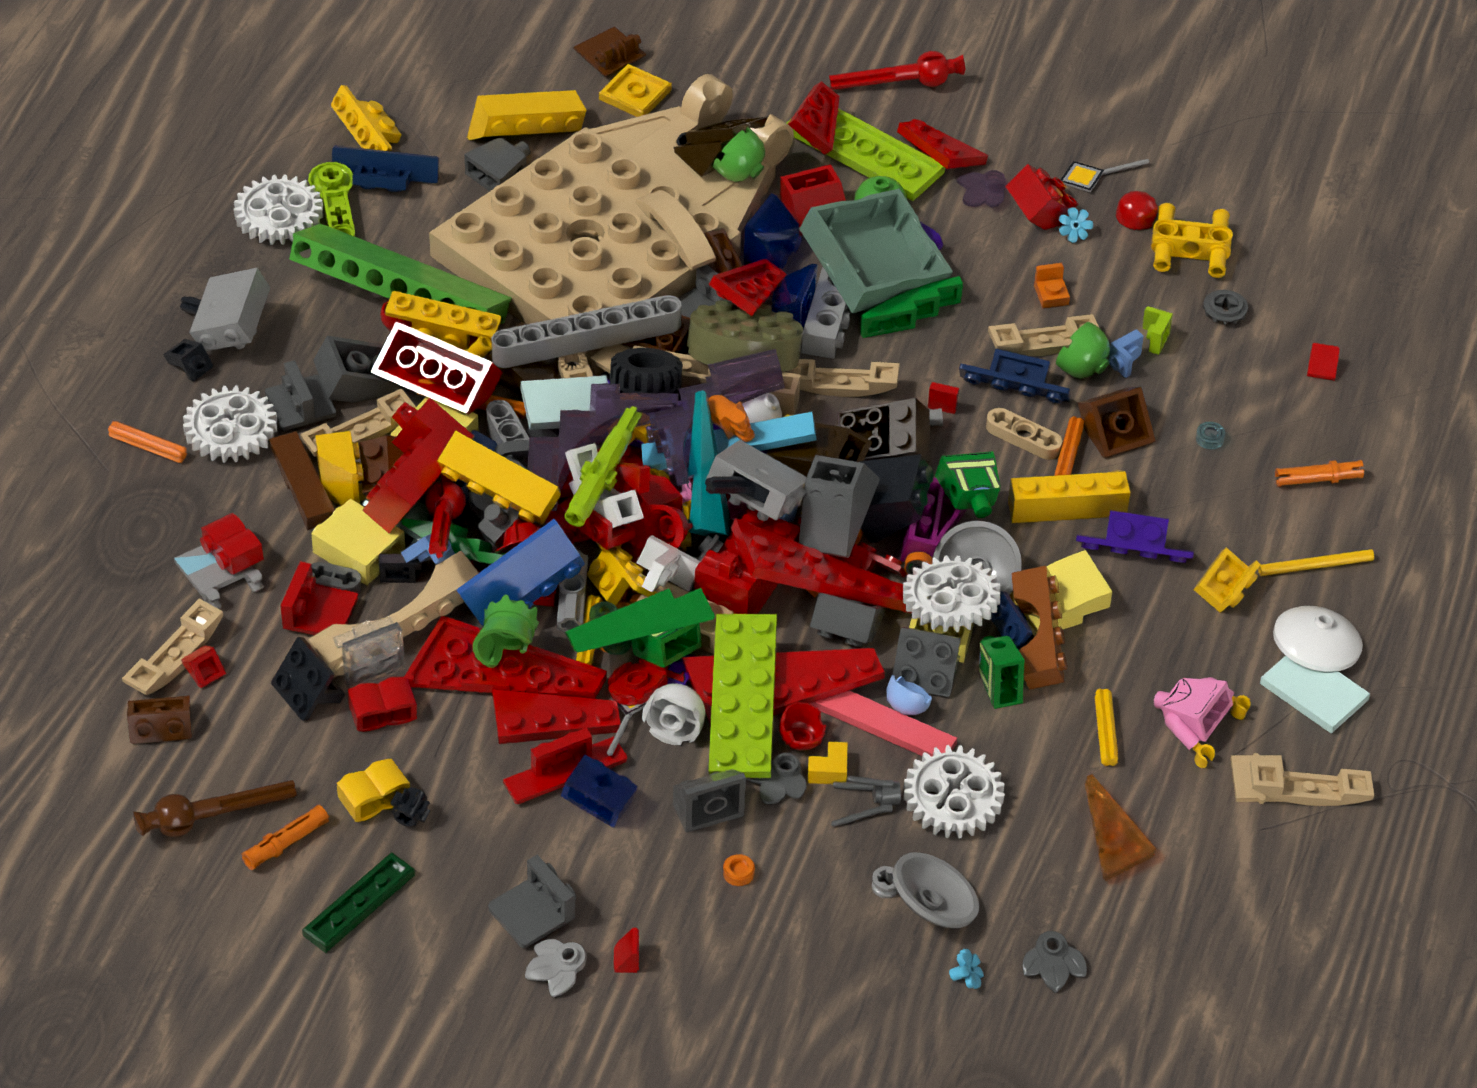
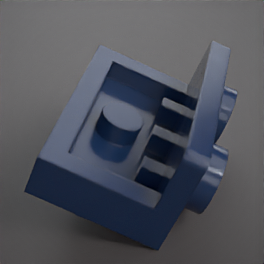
(1012, 622)

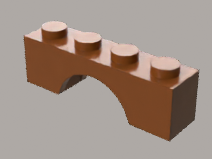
(1035, 595)

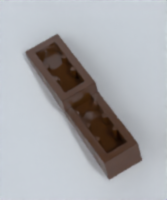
(301, 479)

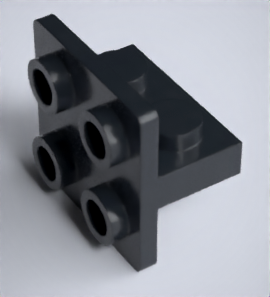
(305, 680)

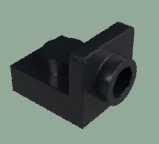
(191, 357)
(396, 570)

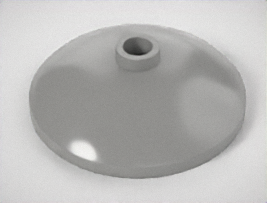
(984, 544)
(935, 890)

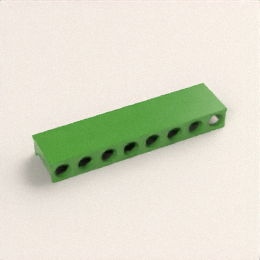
(373, 265)

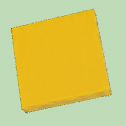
(635, 91)

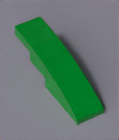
(904, 309)
(472, 548)

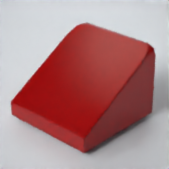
(1323, 361)
(204, 665)
(627, 953)

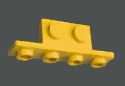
(365, 121)
(442, 320)
(614, 573)

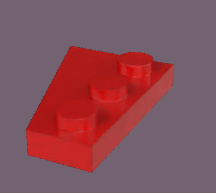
(817, 118)
(940, 146)

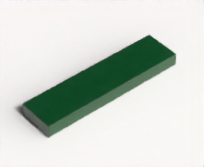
(358, 902)

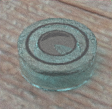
(1210, 435)

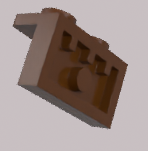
(159, 719)

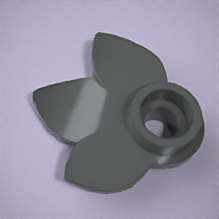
(709, 543)
(782, 781)
(1056, 964)

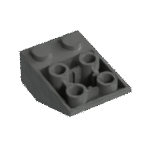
(835, 504)

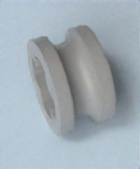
(881, 888)

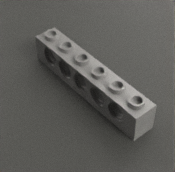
(825, 320)

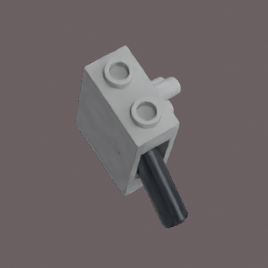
(228, 309)
(756, 481)

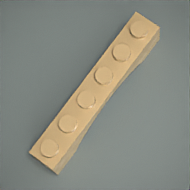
(435, 600)

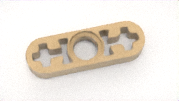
(1006, 424)

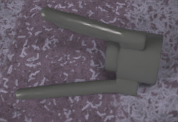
(883, 792)

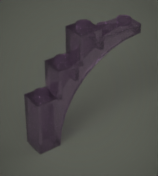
(735, 379)
(583, 428)

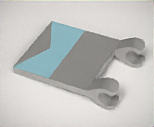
(208, 577)

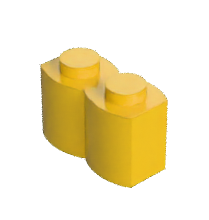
(371, 790)

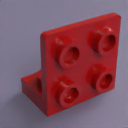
(312, 606)

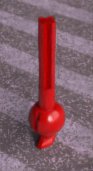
(930, 69)
(444, 504)

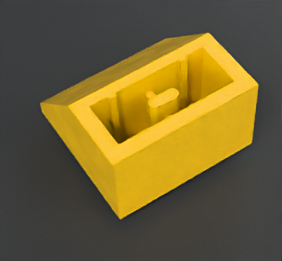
(338, 467)

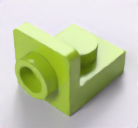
(1158, 326)

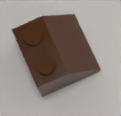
(1117, 421)
(376, 459)

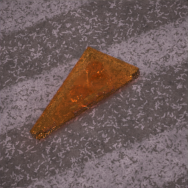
(1116, 836)

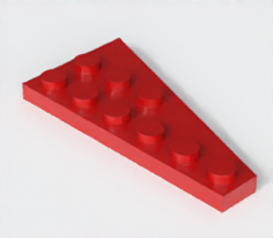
(796, 565)
(450, 664)
(799, 675)

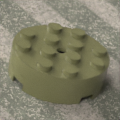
(728, 332)

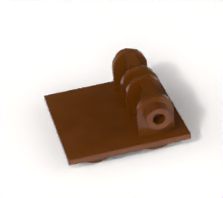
(610, 50)

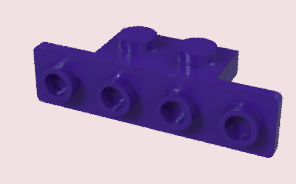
(1136, 533)

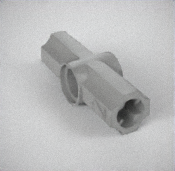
(572, 599)

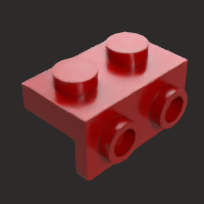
(603, 533)

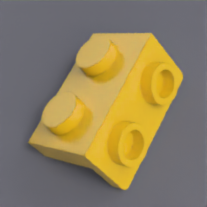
(1225, 580)

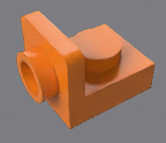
(1051, 286)

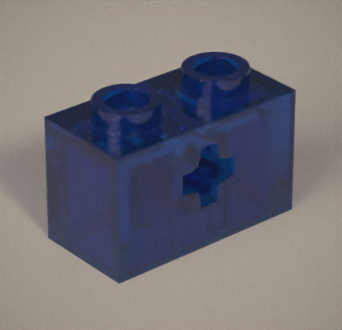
(599, 790)

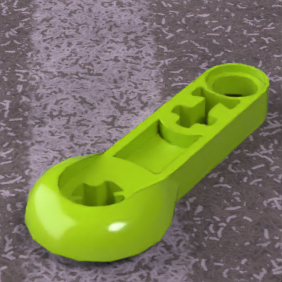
(334, 193)

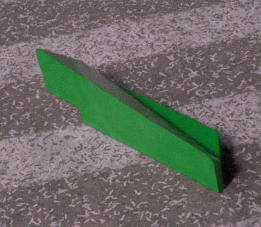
(641, 619)

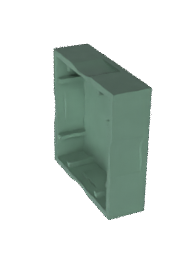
(873, 248)

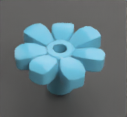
(1075, 224)
(967, 969)

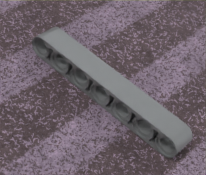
(586, 331)

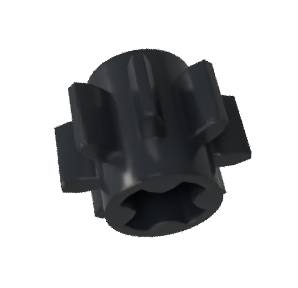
(410, 807)

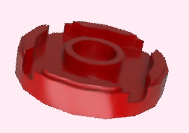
(636, 682)

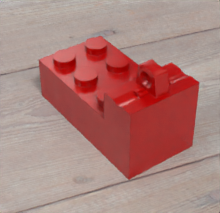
(422, 442)
(725, 574)

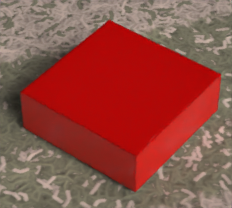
(943, 397)

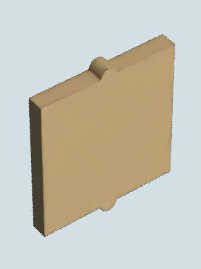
(1242, 777)

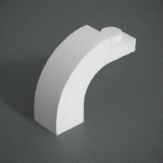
(614, 506)

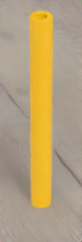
(1316, 562)

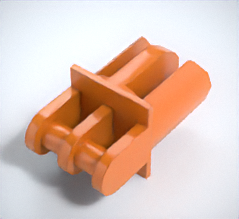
(730, 418)

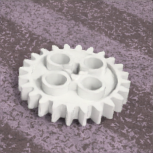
(277, 208)
(230, 423)
(951, 593)
(976, 806)

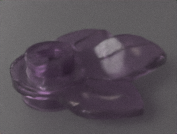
(983, 188)

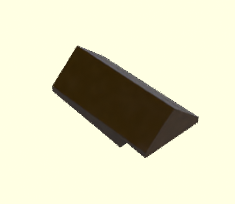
(708, 142)

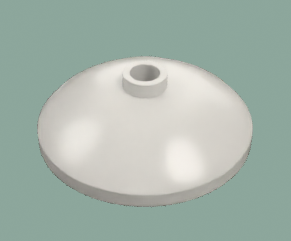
(1317, 638)

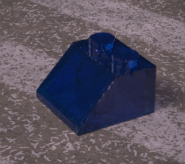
(771, 234)
(796, 293)

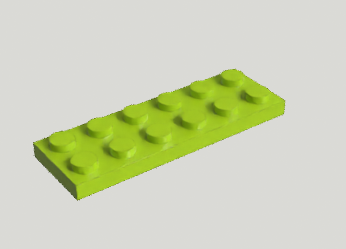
(880, 154)
(743, 694)

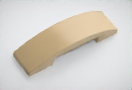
(680, 226)
(1037, 341)
(847, 382)
(366, 426)
(196, 629)
(1311, 789)

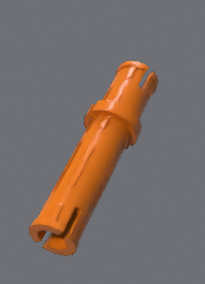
(1318, 473)
(275, 843)

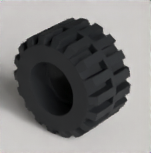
(646, 371)

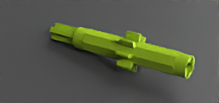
(601, 472)

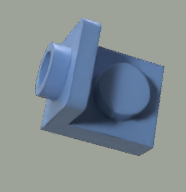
(1125, 351)
(420, 551)

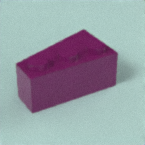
(937, 519)

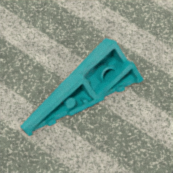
(708, 511)

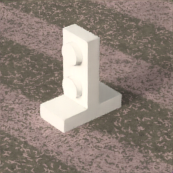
(666, 564)

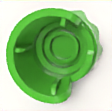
(506, 626)

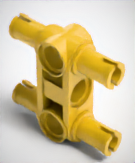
(1191, 240)

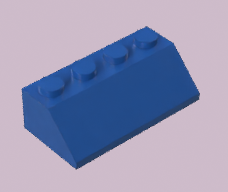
(525, 571)

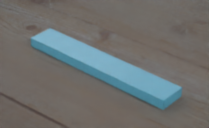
(768, 435)

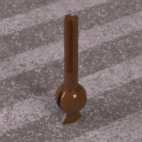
(176, 814)

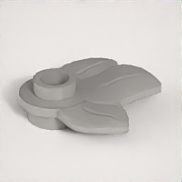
(553, 966)

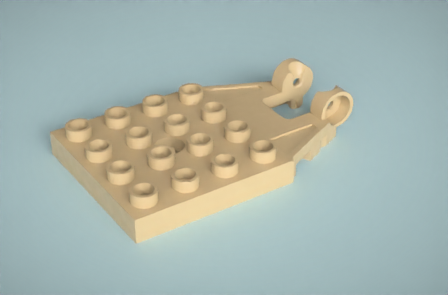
(569, 224)

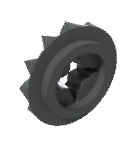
(1234, 301)

